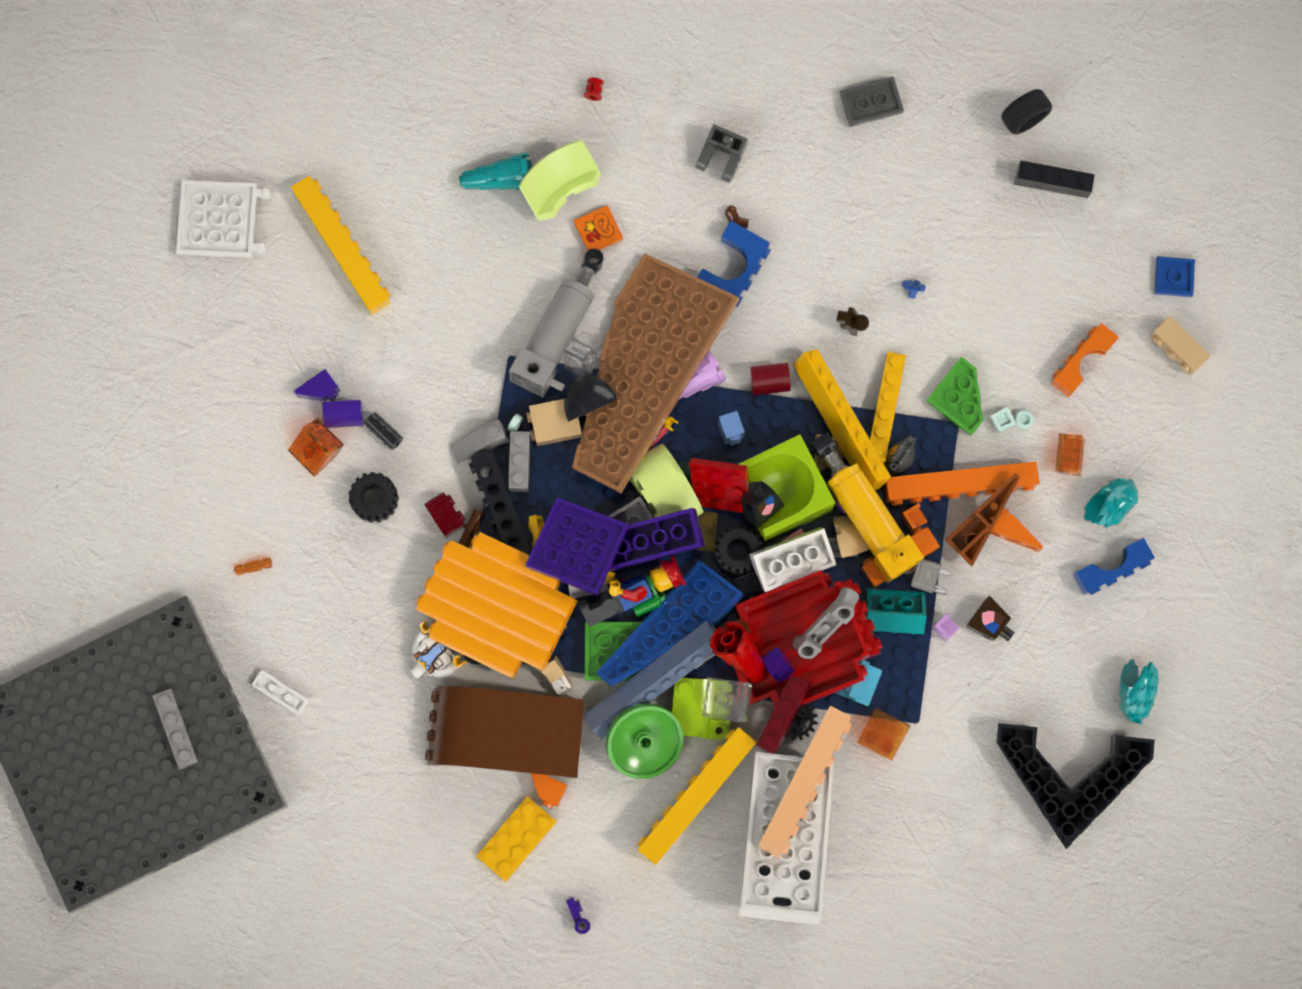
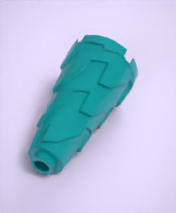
(500, 175)

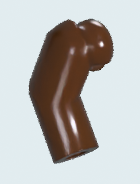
(732, 215)

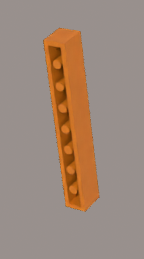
(958, 482)

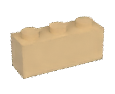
(1179, 346)

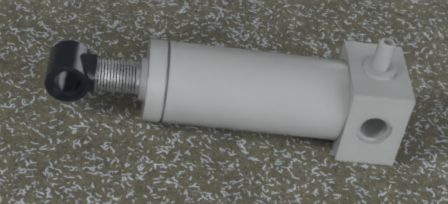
(536, 365)

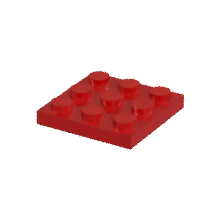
(719, 484)

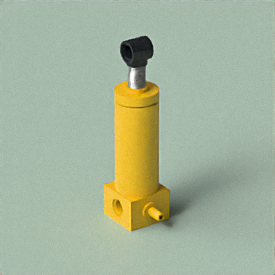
(875, 524)

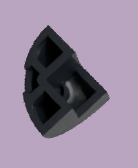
(586, 395)

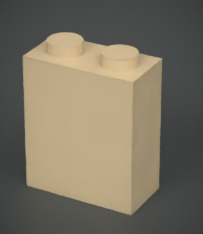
(551, 423)

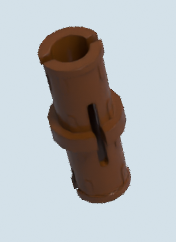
(471, 528)

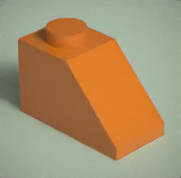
(549, 789)

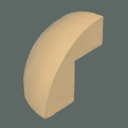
(848, 537)

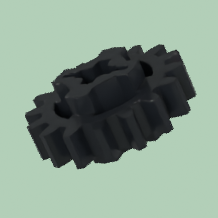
(798, 728)

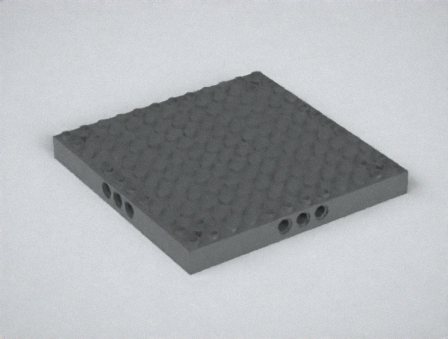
(99, 766)

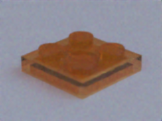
(883, 733)

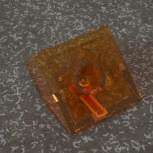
(315, 447)

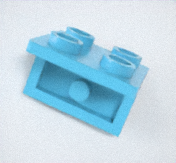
(863, 691)

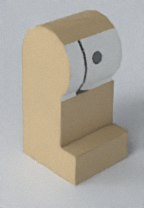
(557, 676)

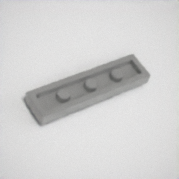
(175, 729)

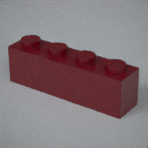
(783, 714)

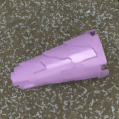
(706, 376)

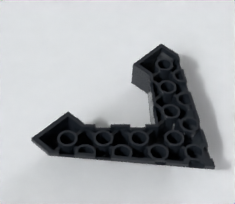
(1072, 808)

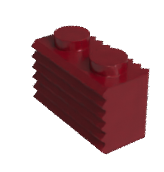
(445, 515)

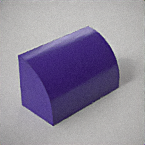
(343, 413)

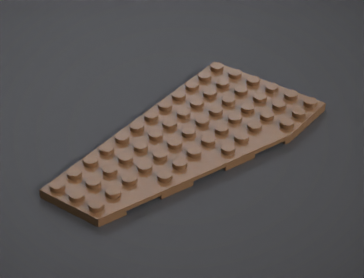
(649, 356)

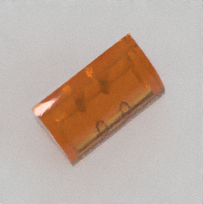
(1070, 454)

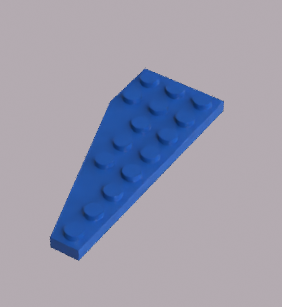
(684, 609)

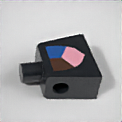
(760, 503)

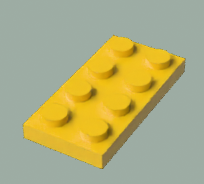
(516, 839)

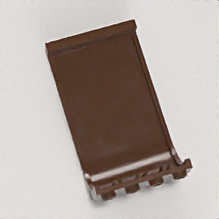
(505, 731)

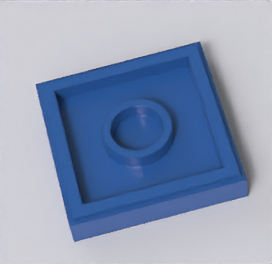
(1174, 276)

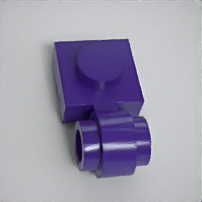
(575, 909)

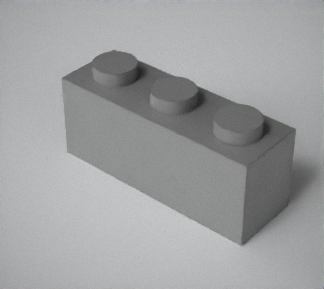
(519, 461)

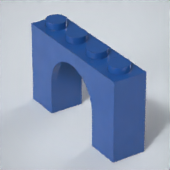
(751, 247)

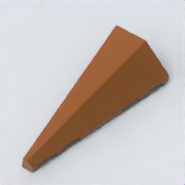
(974, 531)

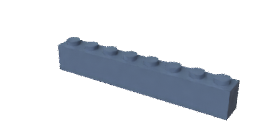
(653, 679)

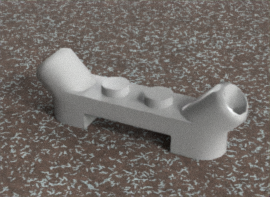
(839, 612)

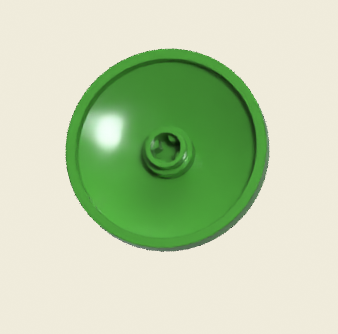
(644, 741)

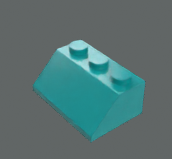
(896, 610)

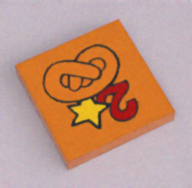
(598, 229)

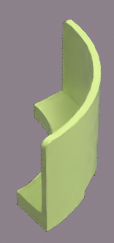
(557, 176)
(663, 484)

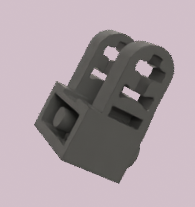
(726, 142)

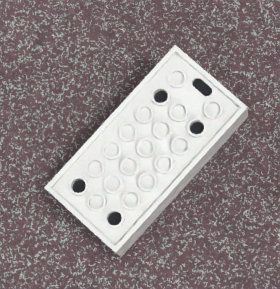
(794, 884)

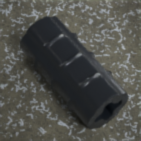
(383, 431)

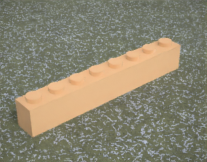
(804, 782)

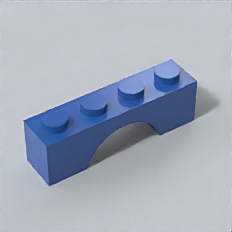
(1092, 577)

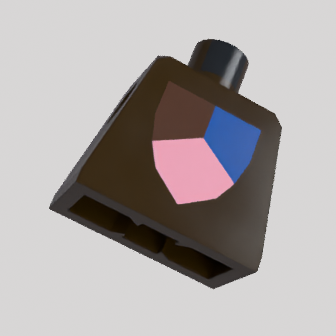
(990, 621)

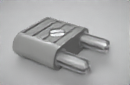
(927, 575)

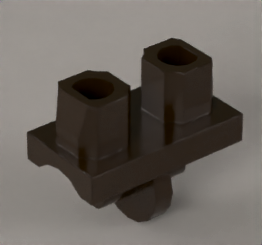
(852, 321)

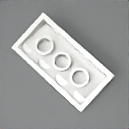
(793, 559)

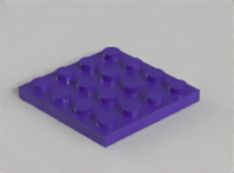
(577, 546)

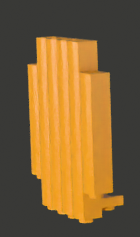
(494, 606)

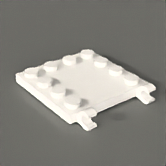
(219, 219)

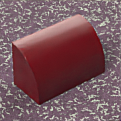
(770, 379)

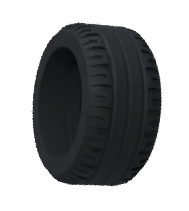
(1026, 111)

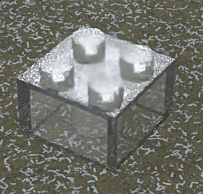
(726, 699)

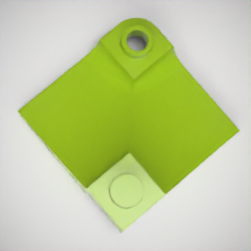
(688, 709)

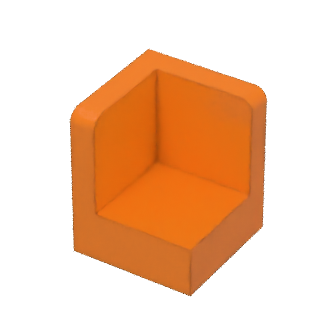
(913, 518)

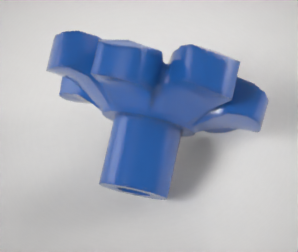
(913, 287)

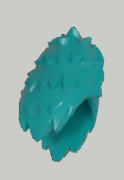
(1112, 503)
(1138, 692)

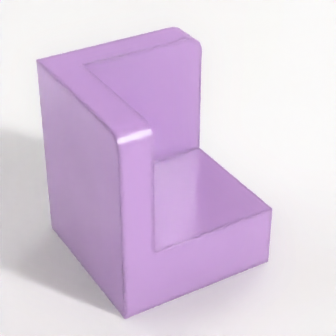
(945, 627)

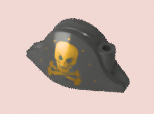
(900, 456)

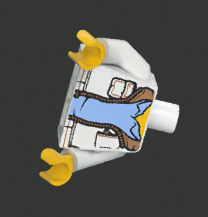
(433, 656)

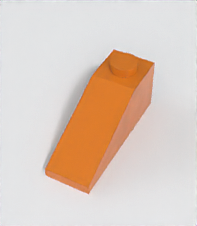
(1012, 530)

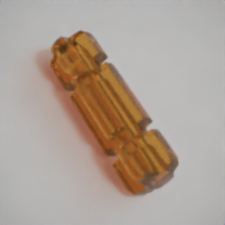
(253, 566)

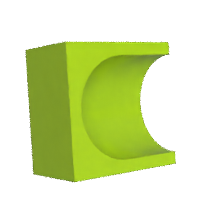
(796, 481)

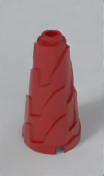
(737, 649)

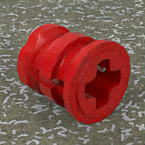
(594, 89)

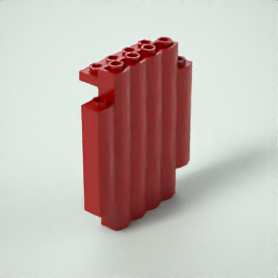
(788, 612)

